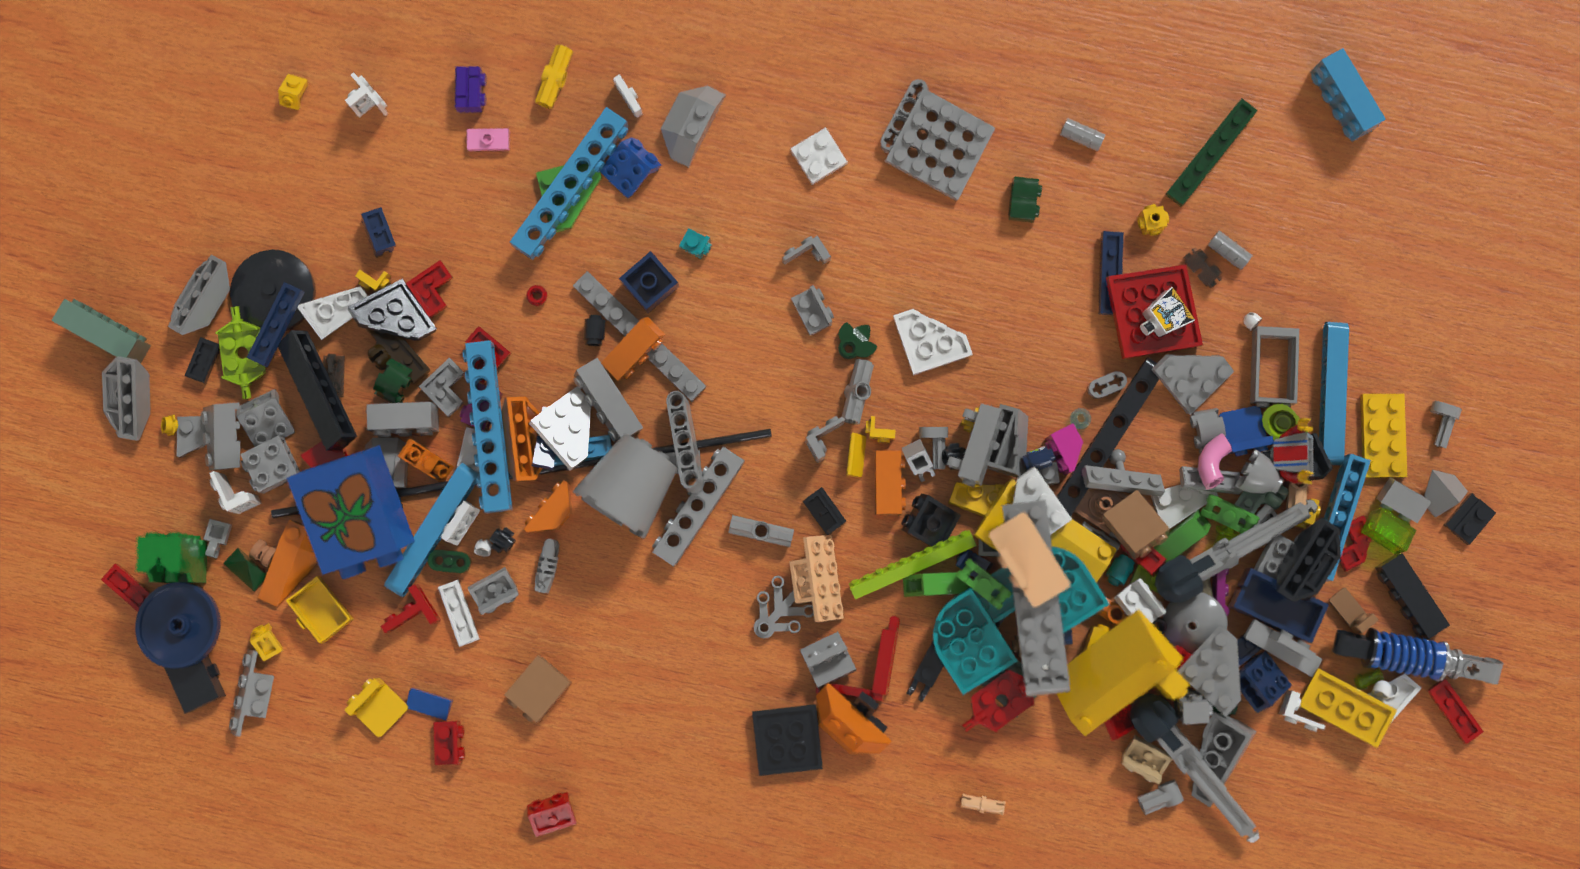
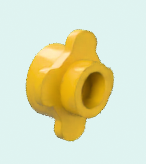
(169, 425)

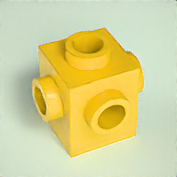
(1150, 226)

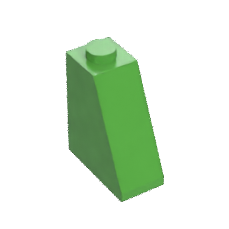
(1184, 536)
(933, 584)

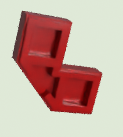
(1357, 552)

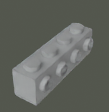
(607, 400)

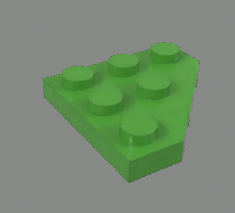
(545, 179)

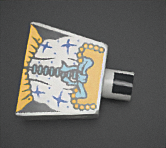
(1166, 314)

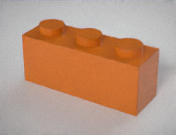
(633, 349)
(889, 482)

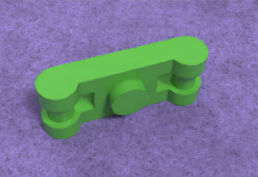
(1229, 514)
(984, 583)

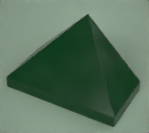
(245, 569)

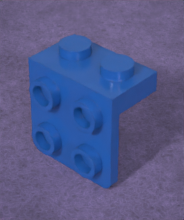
(629, 166)
(1245, 430)

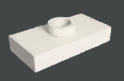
(628, 95)

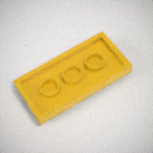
(1384, 435)
(1347, 708)

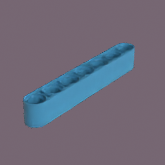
(1334, 390)
(430, 531)

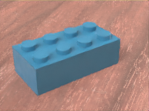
(1347, 95)

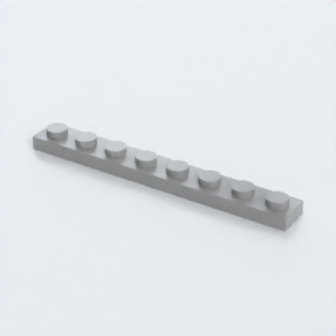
(624, 321)

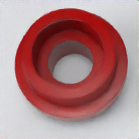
(536, 289)

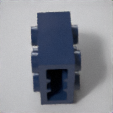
(1262, 682)

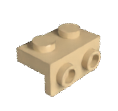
(1145, 759)

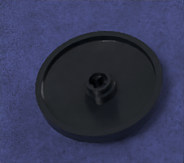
(260, 280)

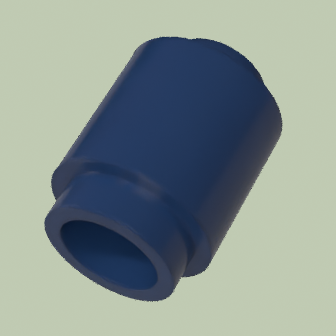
(1039, 458)

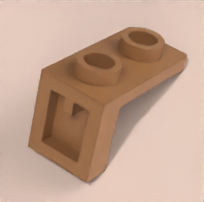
(1352, 612)

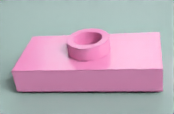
(488, 139)

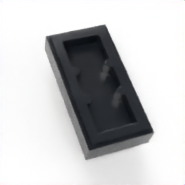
(203, 360)

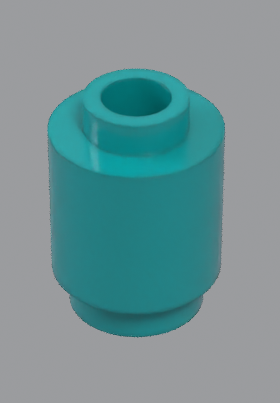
(1120, 570)

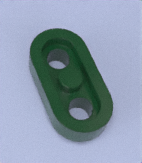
(450, 561)

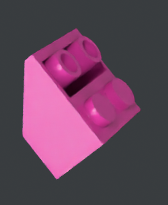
(1066, 448)

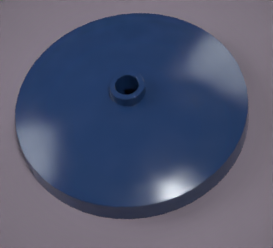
(160, 623)

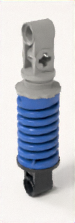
(1415, 656)

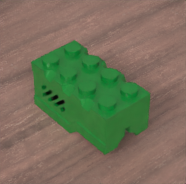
(172, 558)

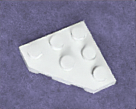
(929, 342)
(566, 427)
(1034, 488)

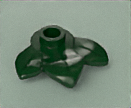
(856, 338)

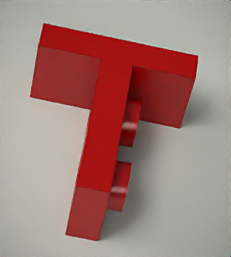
(411, 610)

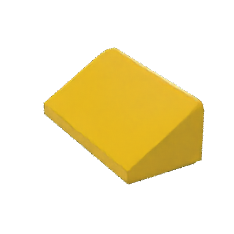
(856, 455)

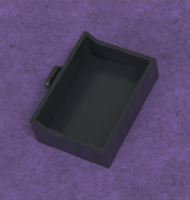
(196, 684)

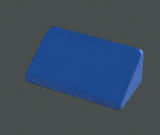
(429, 703)

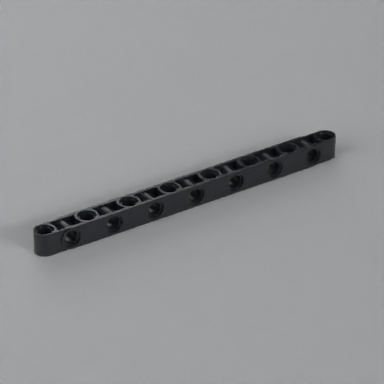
(1108, 435)

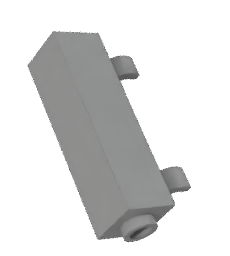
(980, 444)

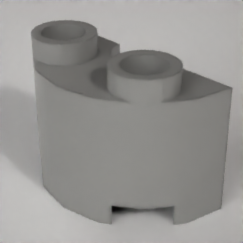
(1207, 425)

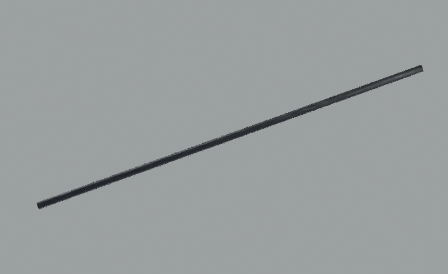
(665, 449)

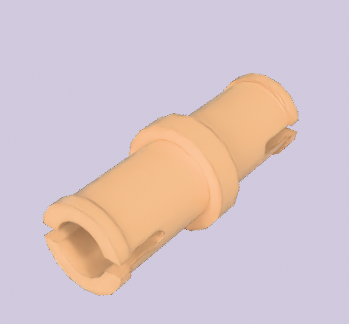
(982, 804)

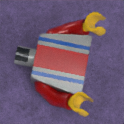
(1294, 453)

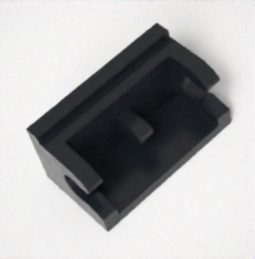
(824, 511)

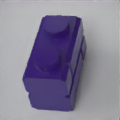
(469, 89)

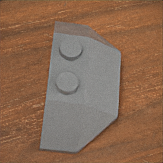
(690, 121)
(201, 297)
(126, 397)

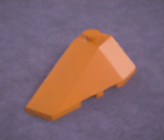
(289, 565)

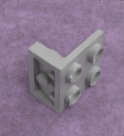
(264, 418)
(817, 447)

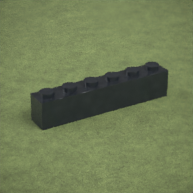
(316, 390)

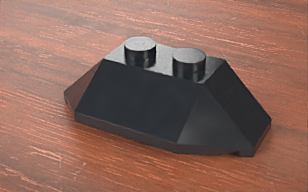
(1309, 561)

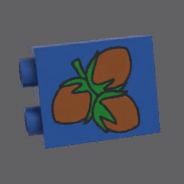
(352, 512)

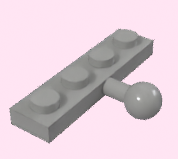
(1122, 480)

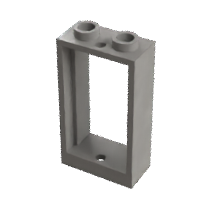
(1292, 336)

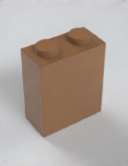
(1136, 525)
(537, 689)

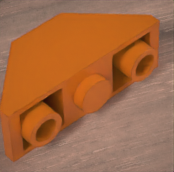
(425, 460)
(552, 511)

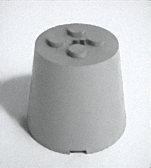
(629, 484)

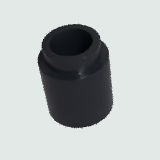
(594, 330)

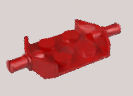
(984, 705)

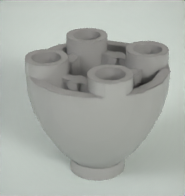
(1259, 475)

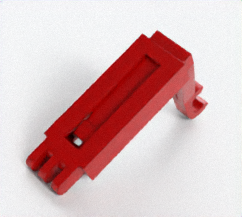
(883, 667)

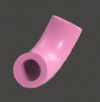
(1210, 459)

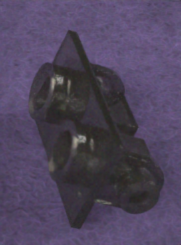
(1209, 272)
(335, 368)

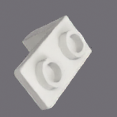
(1289, 705)

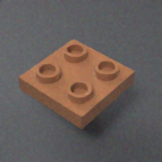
(1096, 503)

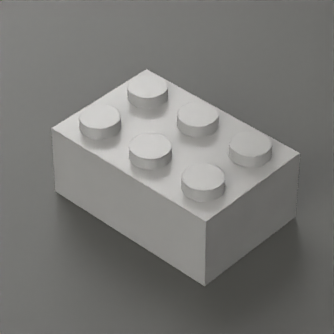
(403, 419)

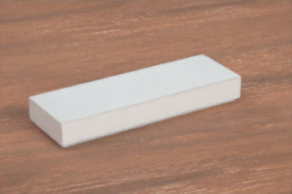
(458, 613)

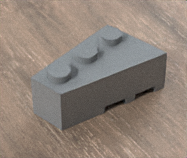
(221, 436)
(1010, 443)

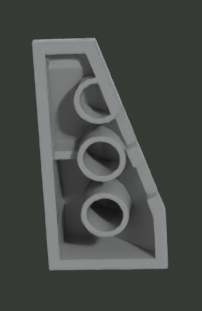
(1222, 748)

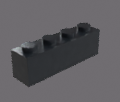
(1412, 596)

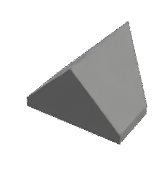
(1444, 492)

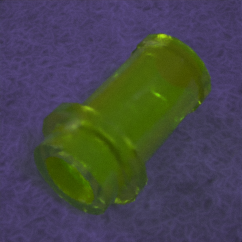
(1368, 679)

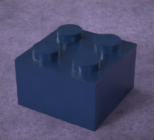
(649, 282)

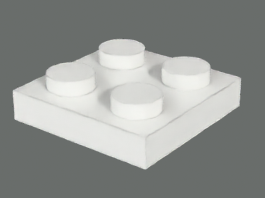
(818, 156)

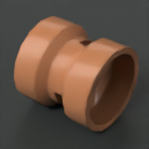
(262, 552)

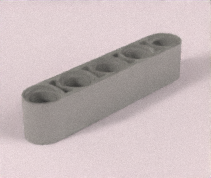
(680, 433)

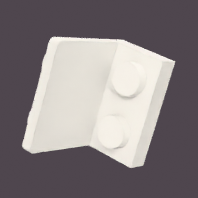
(229, 501)

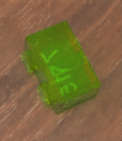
(1389, 530)

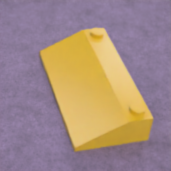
(1072, 536)
(1116, 671)

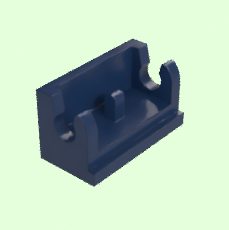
(378, 231)

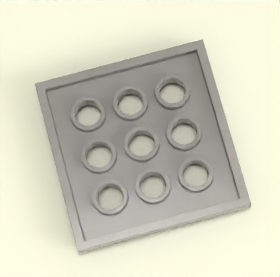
(926, 148)

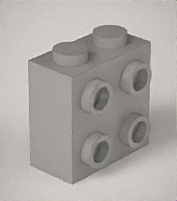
(269, 464)

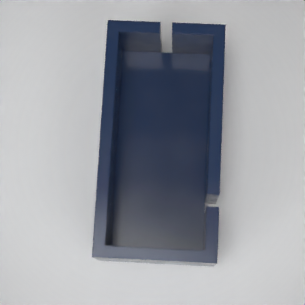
(1263, 603)

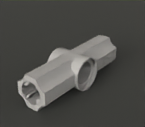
(859, 381)
(775, 534)

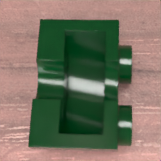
(393, 381)

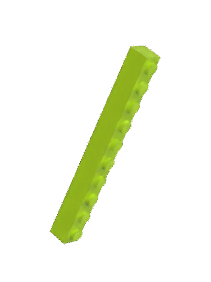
(912, 564)

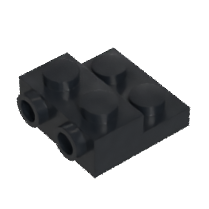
(929, 520)

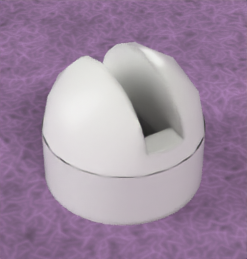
(1251, 320)
(483, 548)
(1382, 689)

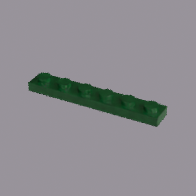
(1211, 152)

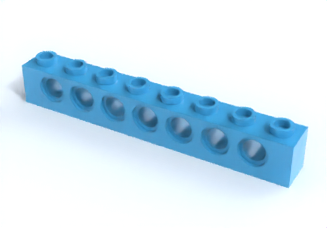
(606, 122)
(485, 351)

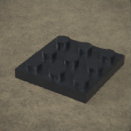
(787, 740)

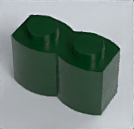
(1024, 199)

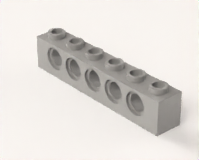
(673, 554)

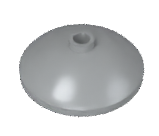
(1203, 611)

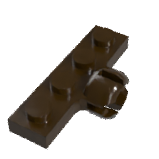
(395, 347)

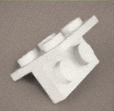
(364, 98)

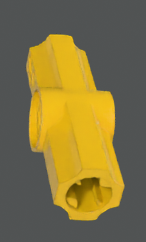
(554, 76)

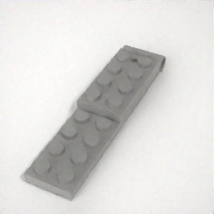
(1039, 626)

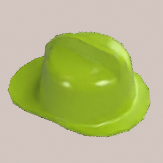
(1279, 419)

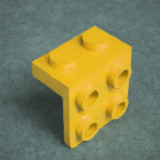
(377, 706)

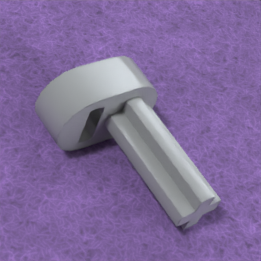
(1450, 414)
(938, 435)

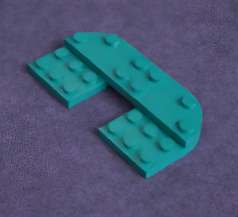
(967, 630)

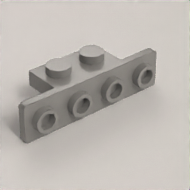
(1284, 647)
(253, 693)

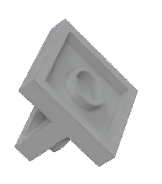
(828, 660)

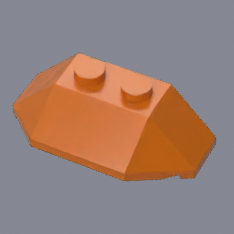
(520, 438)
(848, 724)

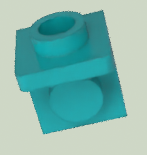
(695, 243)

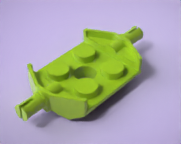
(231, 338)

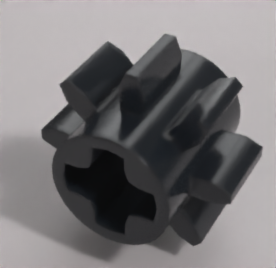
(953, 450)
(502, 540)

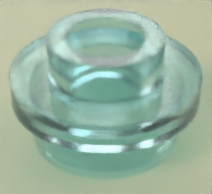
(1087, 418)

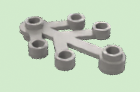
(781, 609)

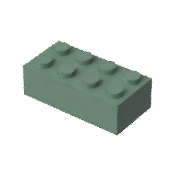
(101, 330)

